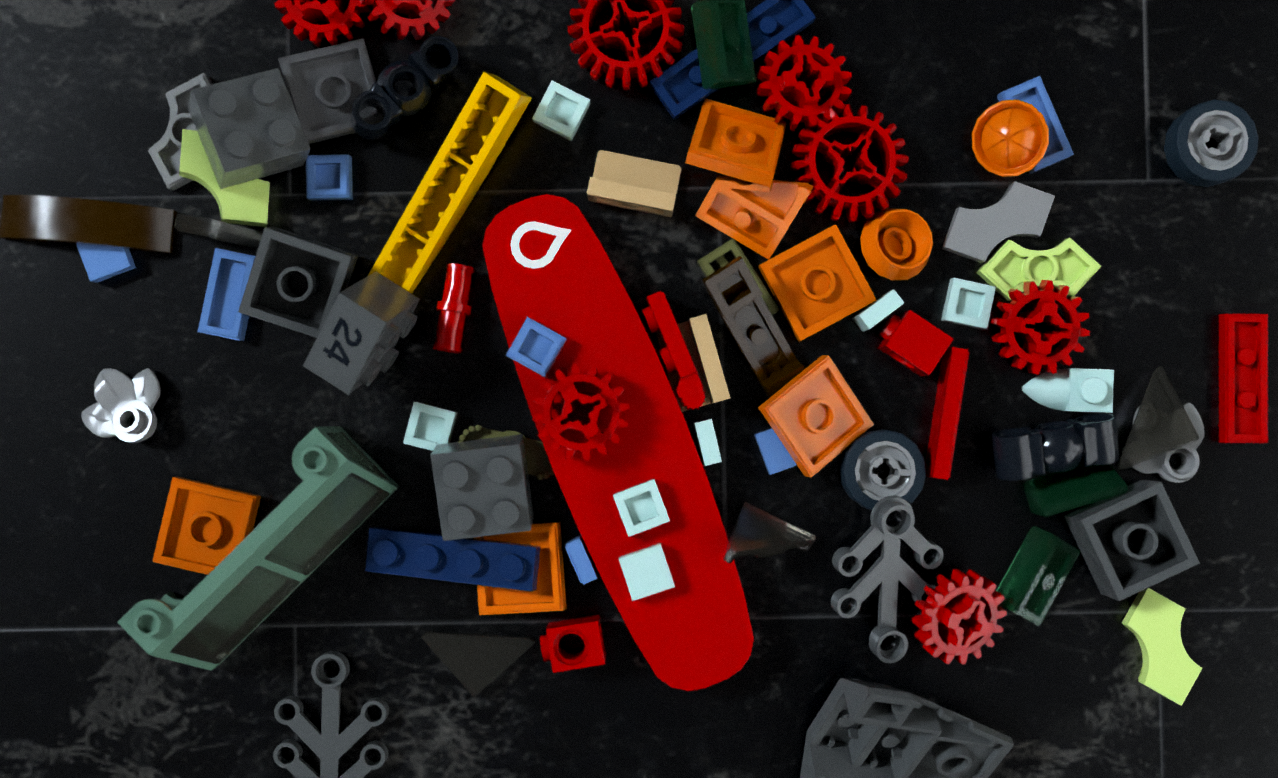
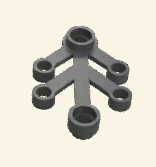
(885, 572)
(329, 742)

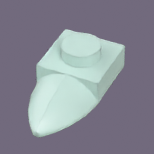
(1073, 390)

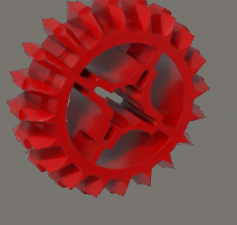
(610, 37)
(869, 132)

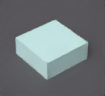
(561, 110)
(968, 303)
(878, 310)
(429, 426)
(707, 442)
(641, 507)
(646, 572)

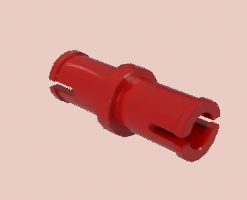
(453, 308)

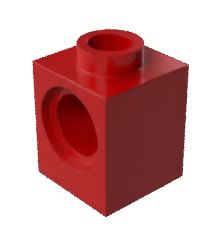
(914, 342)
(588, 629)

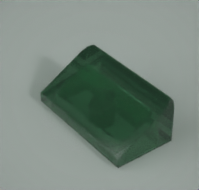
(723, 43)
(1073, 489)
(1037, 574)

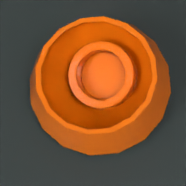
(1010, 138)
(885, 252)

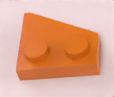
(753, 212)

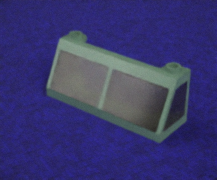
(330, 503)

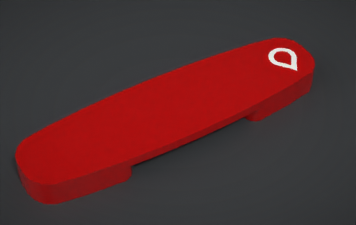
(555, 271)

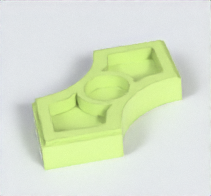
(237, 204)
(1014, 265)
(1165, 661)

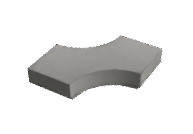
(168, 149)
(1018, 213)

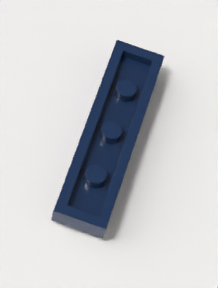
(768, 24)
(457, 560)

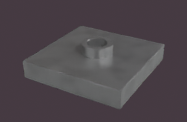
(325, 87)

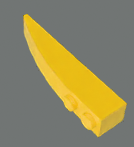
(452, 180)

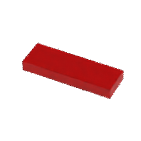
(1243, 378)
(946, 413)

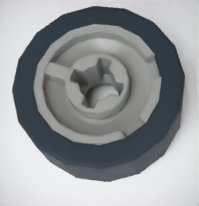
(1234, 137)
(869, 451)

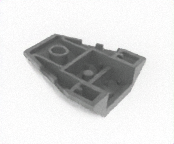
(895, 734)

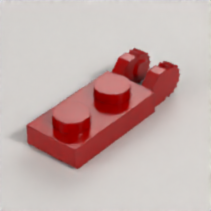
(675, 354)

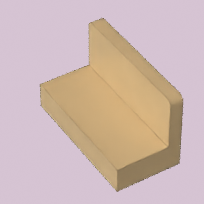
(634, 183)
(704, 354)

